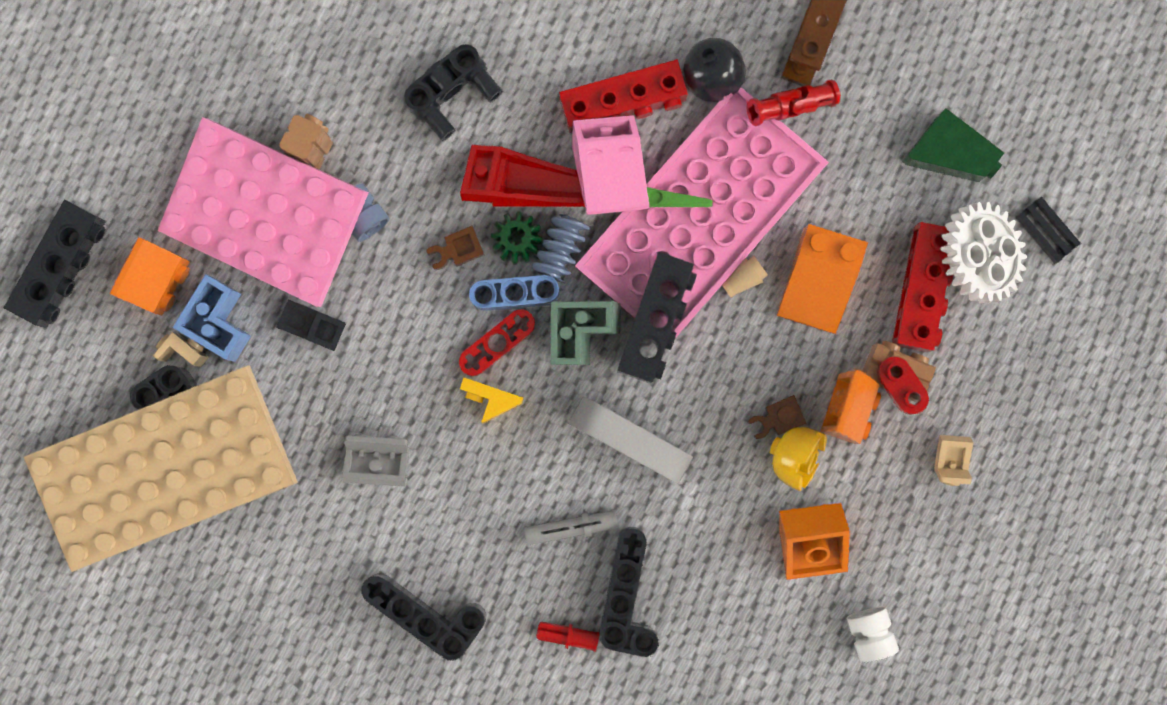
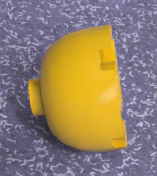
(797, 456)

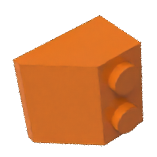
(150, 277)
(814, 540)

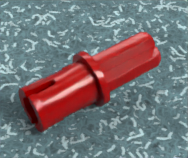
(568, 636)

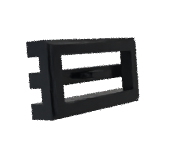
(1057, 223)

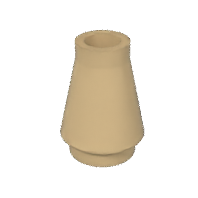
(744, 277)

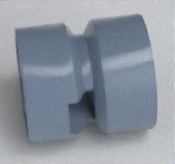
(371, 218)

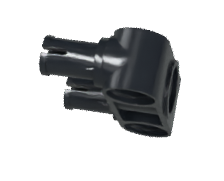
(443, 82)

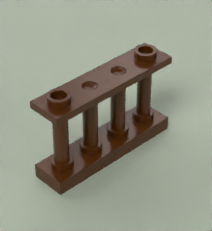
(813, 41)

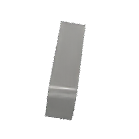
(630, 439)

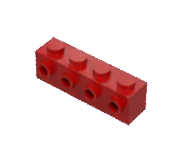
(626, 94)
(923, 290)

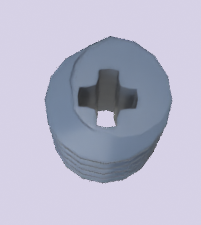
(560, 247)

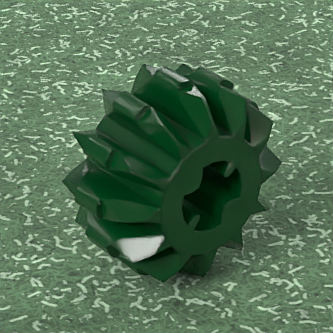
(506, 235)

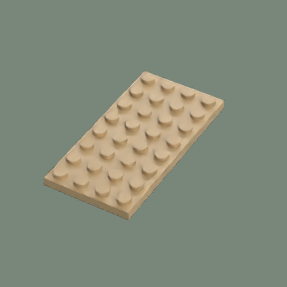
(160, 468)

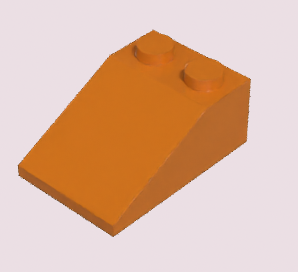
(822, 278)
(851, 406)

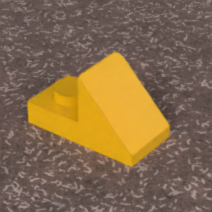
(499, 400)

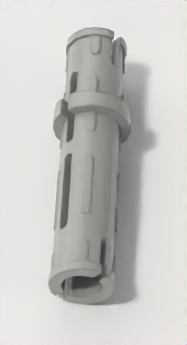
(535, 534)

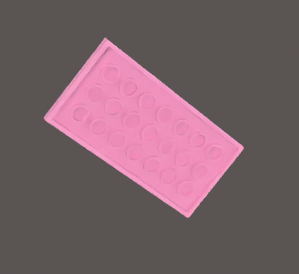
(751, 181)

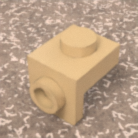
(185, 347)
(953, 459)

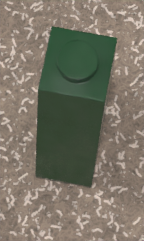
(955, 150)

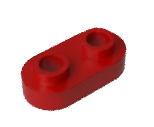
(901, 387)

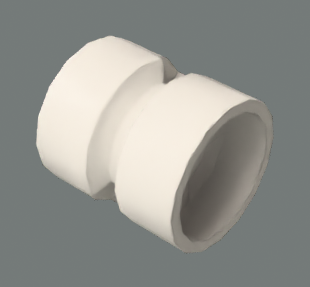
(872, 634)

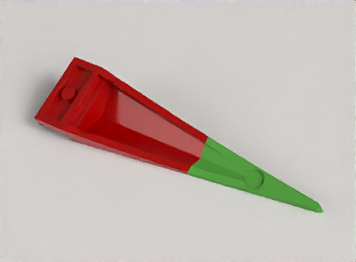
(520, 180)

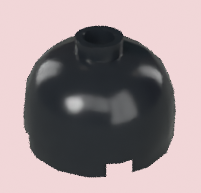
(714, 69)

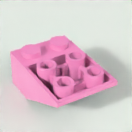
(610, 164)

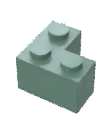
(573, 325)

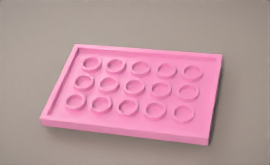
(262, 211)

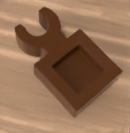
(461, 247)
(781, 416)

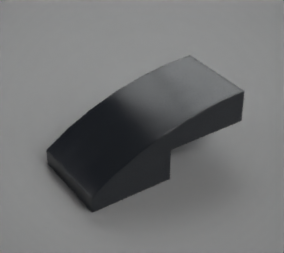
(311, 325)

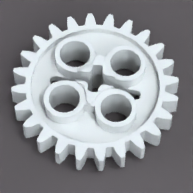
(983, 252)

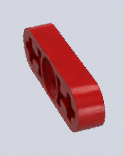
(510, 322)

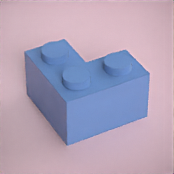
(206, 319)

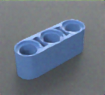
(499, 290)

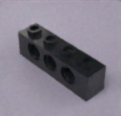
(40, 270)
(664, 270)

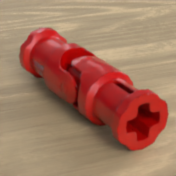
(793, 102)

